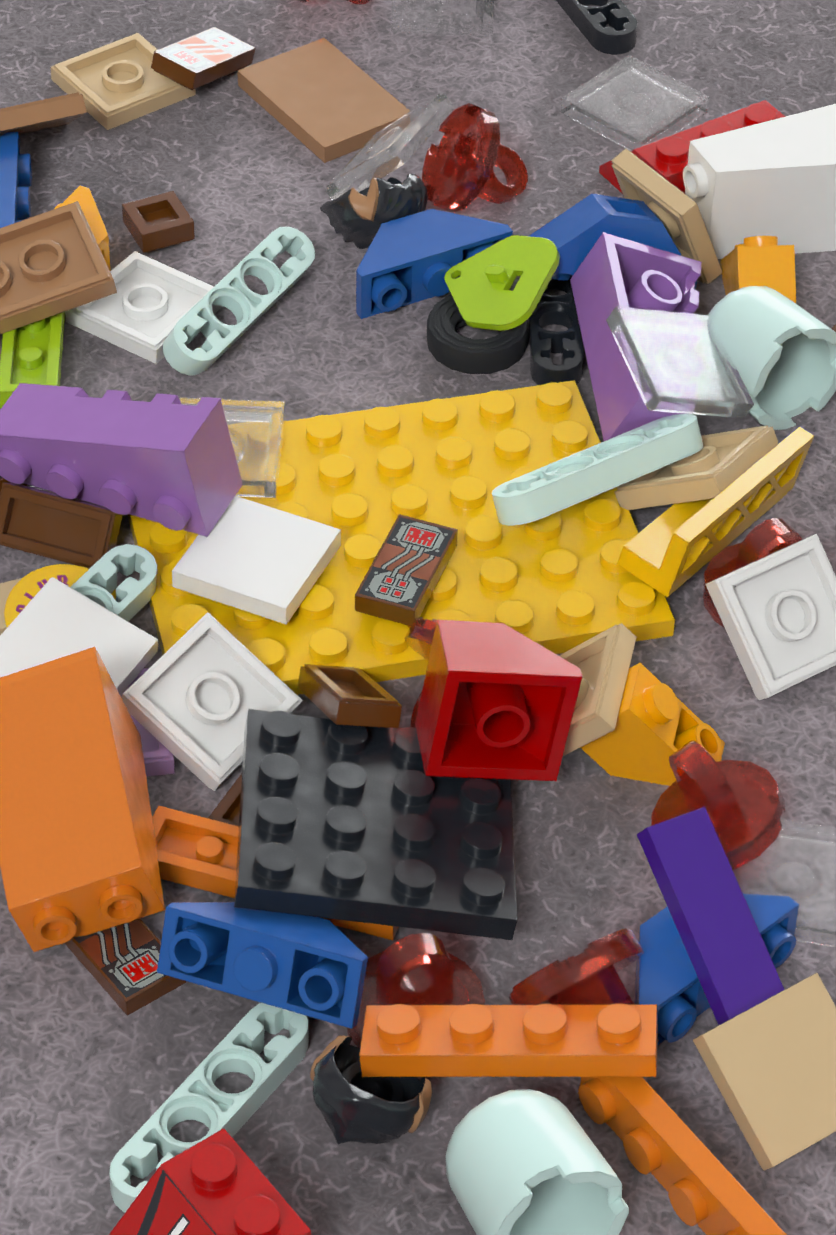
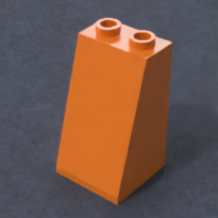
(73, 804)

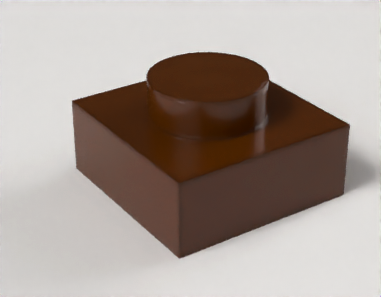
(158, 221)

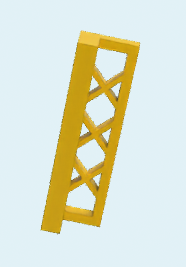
(696, 531)

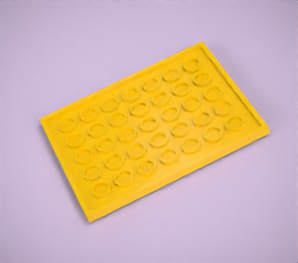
(437, 465)

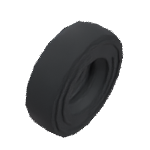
(469, 354)

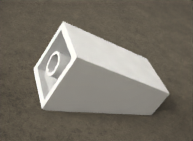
(768, 182)

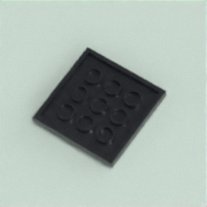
(359, 833)

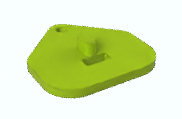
(486, 280)

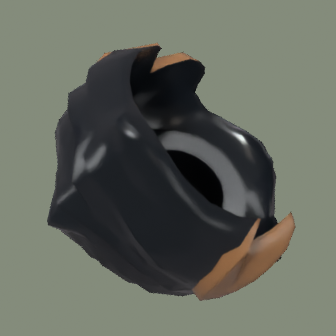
(361, 213)
(361, 1106)

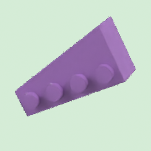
(632, 277)
(122, 453)

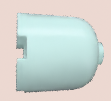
(779, 353)
(531, 1170)

